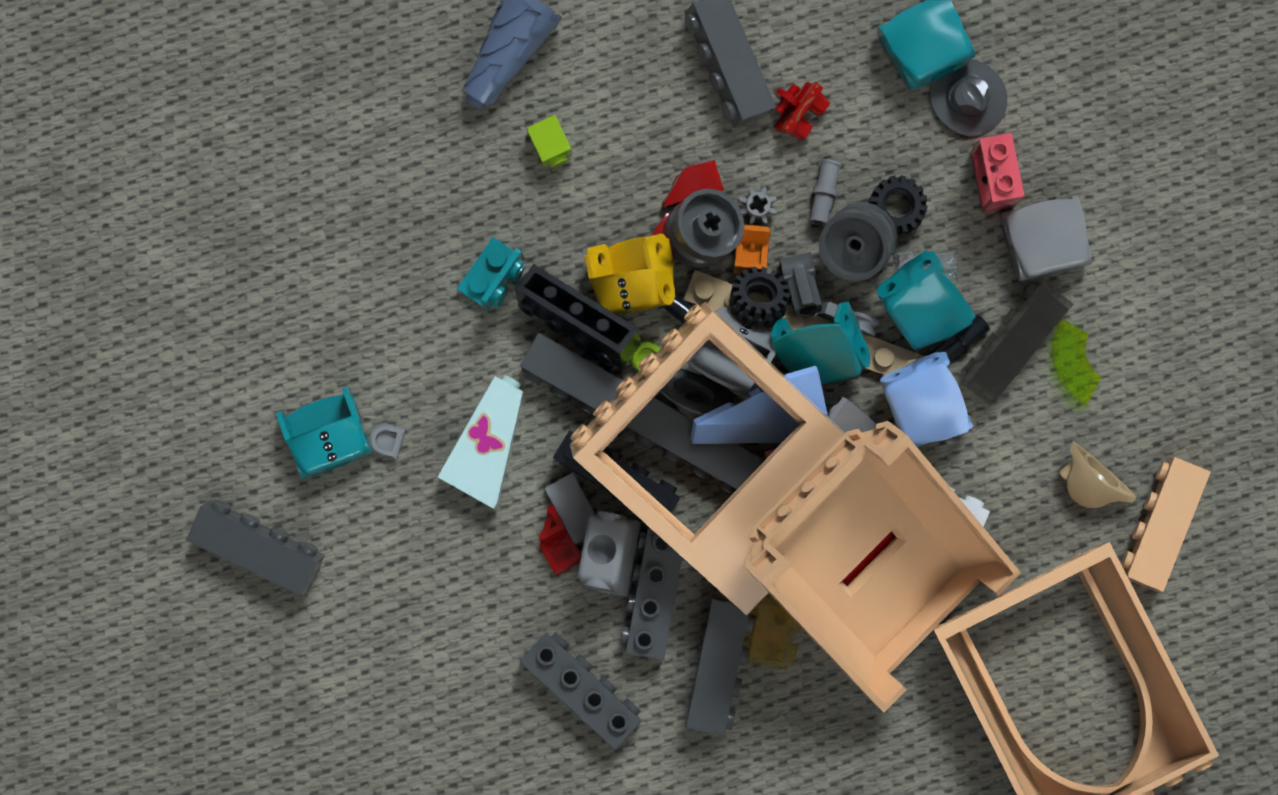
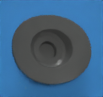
(969, 99)
(696, 394)

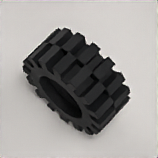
(908, 189)
(762, 283)

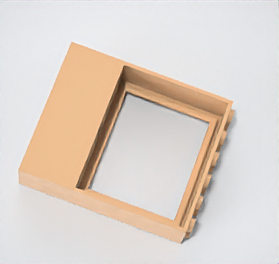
(723, 540)

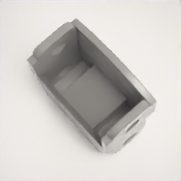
(1047, 238)
(718, 367)
(609, 553)

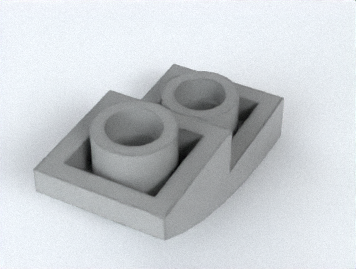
(850, 417)

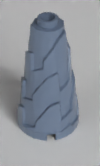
(513, 37)

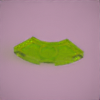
(1071, 362)

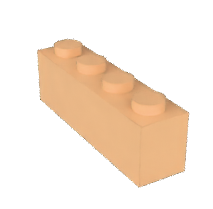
(1165, 523)

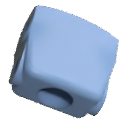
(926, 400)

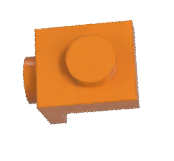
(752, 249)

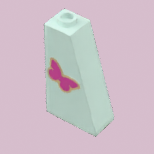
(485, 446)

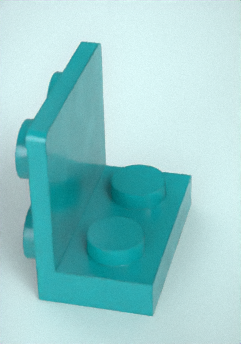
(491, 274)

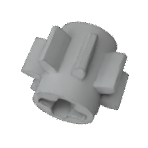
(754, 214)

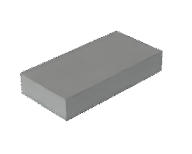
(571, 506)

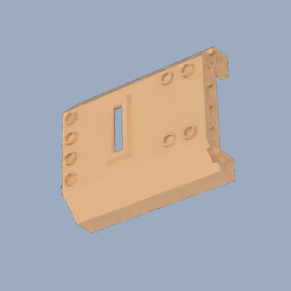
(836, 518)

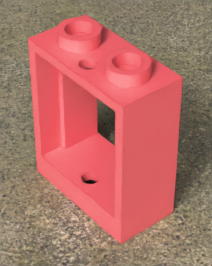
(997, 160)

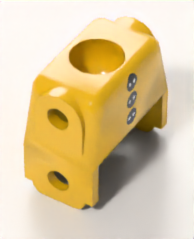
(632, 274)

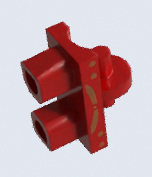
(795, 107)

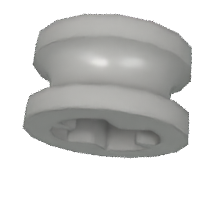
(867, 323)

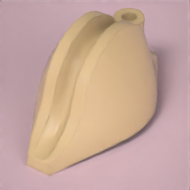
(1091, 482)

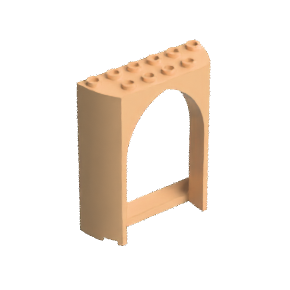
(1170, 729)

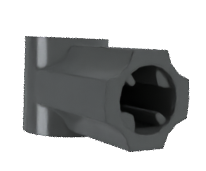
(801, 276)

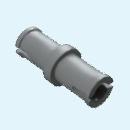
(825, 192)

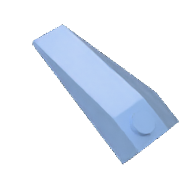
(758, 416)

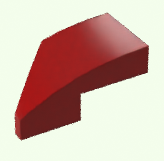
(693, 179)
(558, 544)

